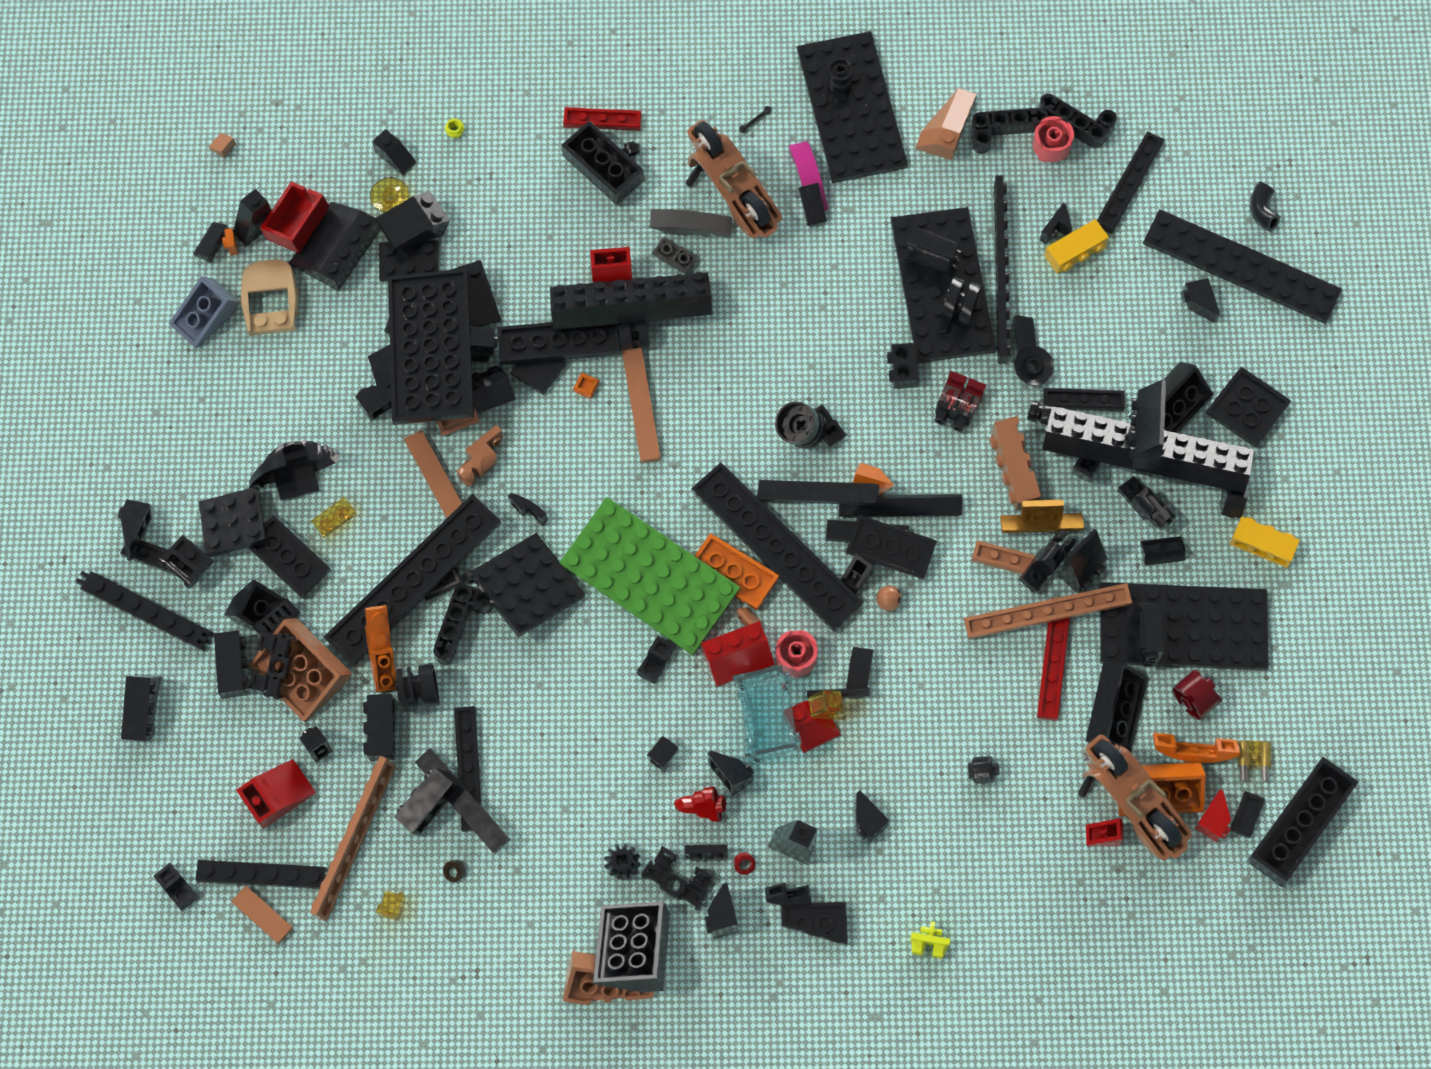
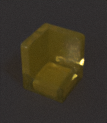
(391, 905)

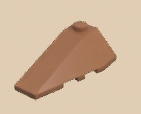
(946, 127)
(580, 986)

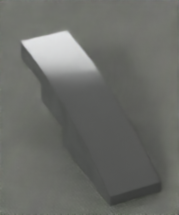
(694, 222)

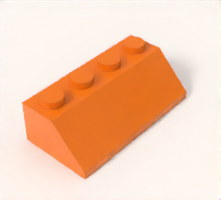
(1182, 784)

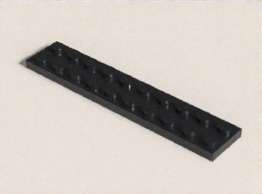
(1242, 266)
(777, 546)
(416, 575)

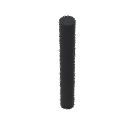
(848, 692)

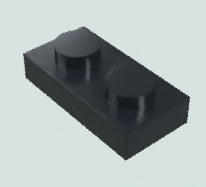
(812, 204)
(715, 852)

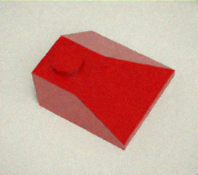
(812, 730)

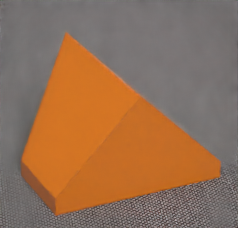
(871, 474)

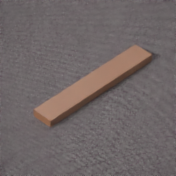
(641, 405)
(433, 472)

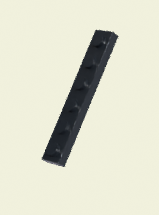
(260, 874)

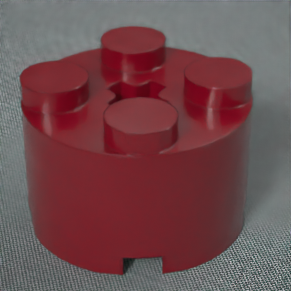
(1196, 694)

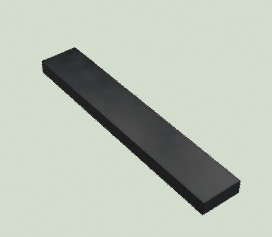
(1129, 182)
(818, 492)
(907, 506)
(467, 754)
(467, 805)

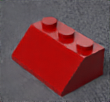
(737, 653)

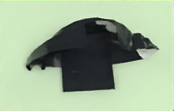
(294, 467)

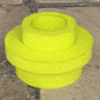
(454, 123)

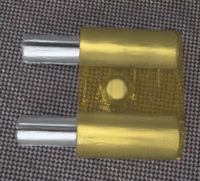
(1255, 756)

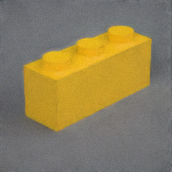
(1076, 246)
(1264, 541)

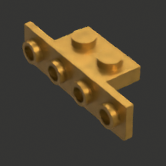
(1042, 517)

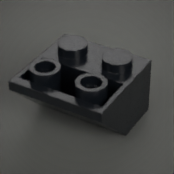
(491, 389)

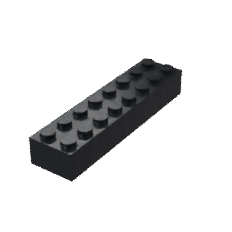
(630, 300)

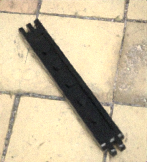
(144, 610)

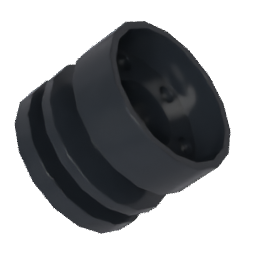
(791, 422)
(417, 687)

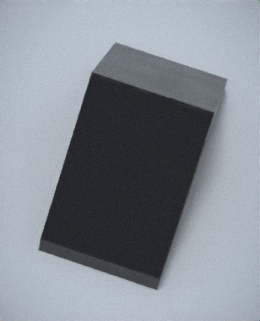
(1085, 469)
(857, 573)

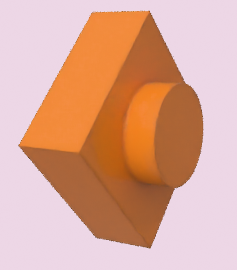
(229, 241)

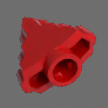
(703, 803)

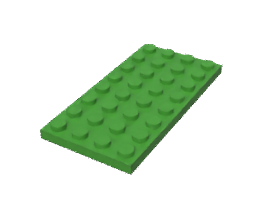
(650, 576)

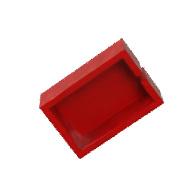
(294, 217)

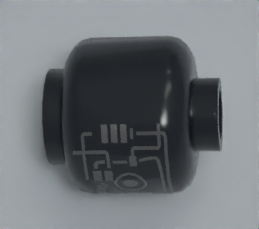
(983, 769)

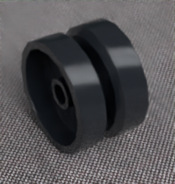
(958, 301)

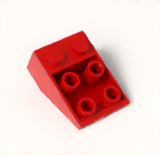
(275, 792)

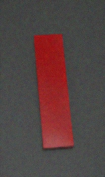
(603, 118)

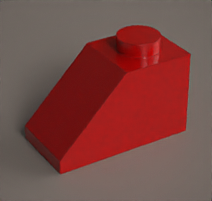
(1215, 819)

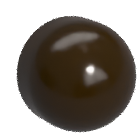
(460, 868)

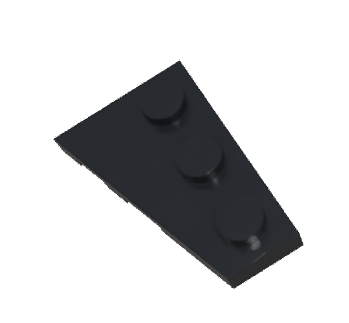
(819, 920)

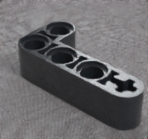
(1075, 117)
(1009, 125)
(458, 625)

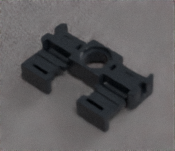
(281, 648)
(659, 875)

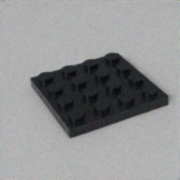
(527, 584)

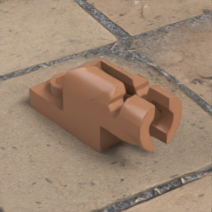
(481, 456)

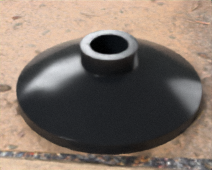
(1040, 359)

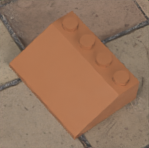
(313, 672)

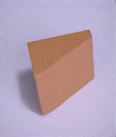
(222, 145)
(747, 616)

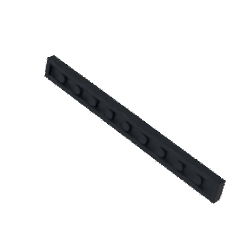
(1002, 277)

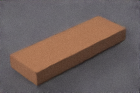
(1001, 557)
(262, 914)

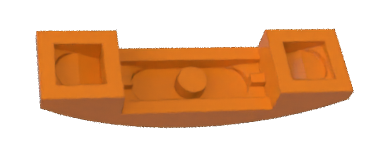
(1194, 752)

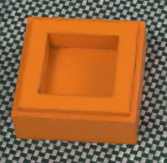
(586, 385)

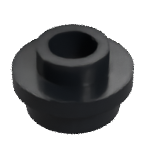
(631, 148)

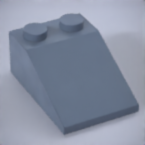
(203, 311)

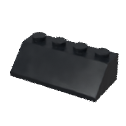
(1184, 395)
(1148, 426)
(1117, 704)

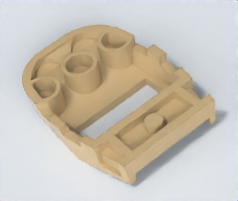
(269, 276)

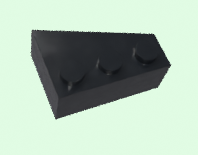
(140, 707)

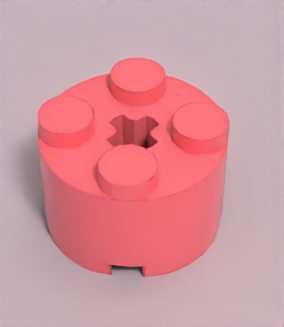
(1053, 139)
(793, 642)

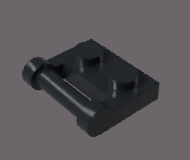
(189, 555)

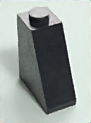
(250, 216)

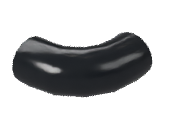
(1261, 209)

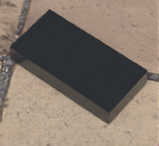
(1246, 814)

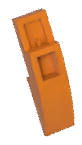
(380, 648)

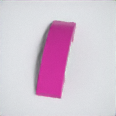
(807, 167)

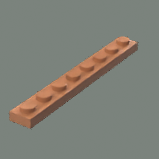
(1047, 611)
(352, 839)

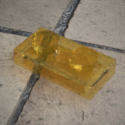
(333, 517)

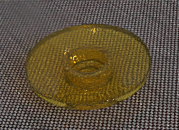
(387, 188)

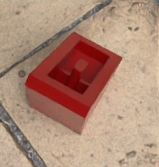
(1105, 833)

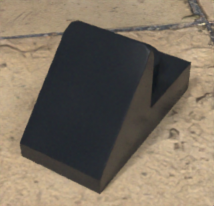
(1059, 223)

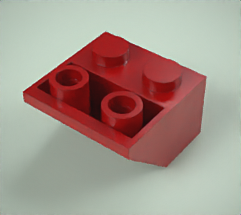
(611, 264)

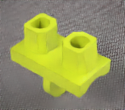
(938, 943)

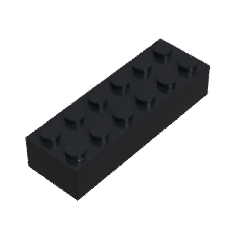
(1302, 822)

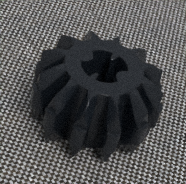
(622, 868)

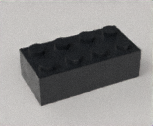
(602, 162)

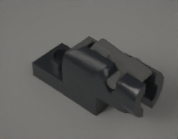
(1146, 503)

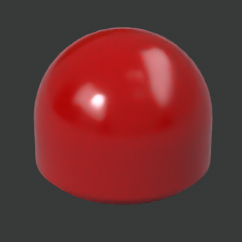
(744, 856)

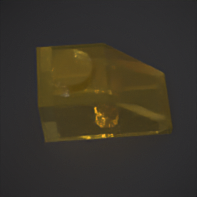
(827, 705)

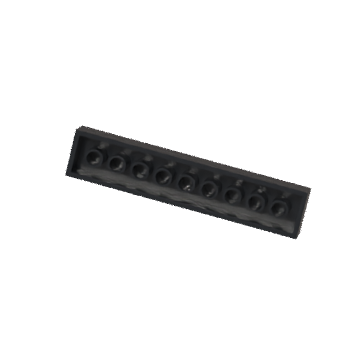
(1181, 457)

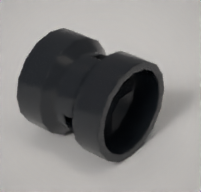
(1039, 412)

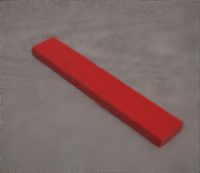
(1053, 669)

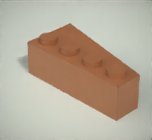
(1014, 462)

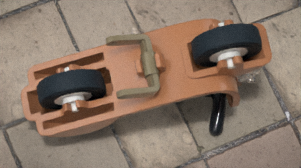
(733, 178)
(1138, 797)

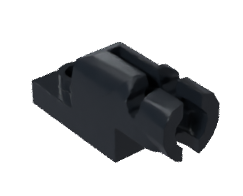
(1046, 561)

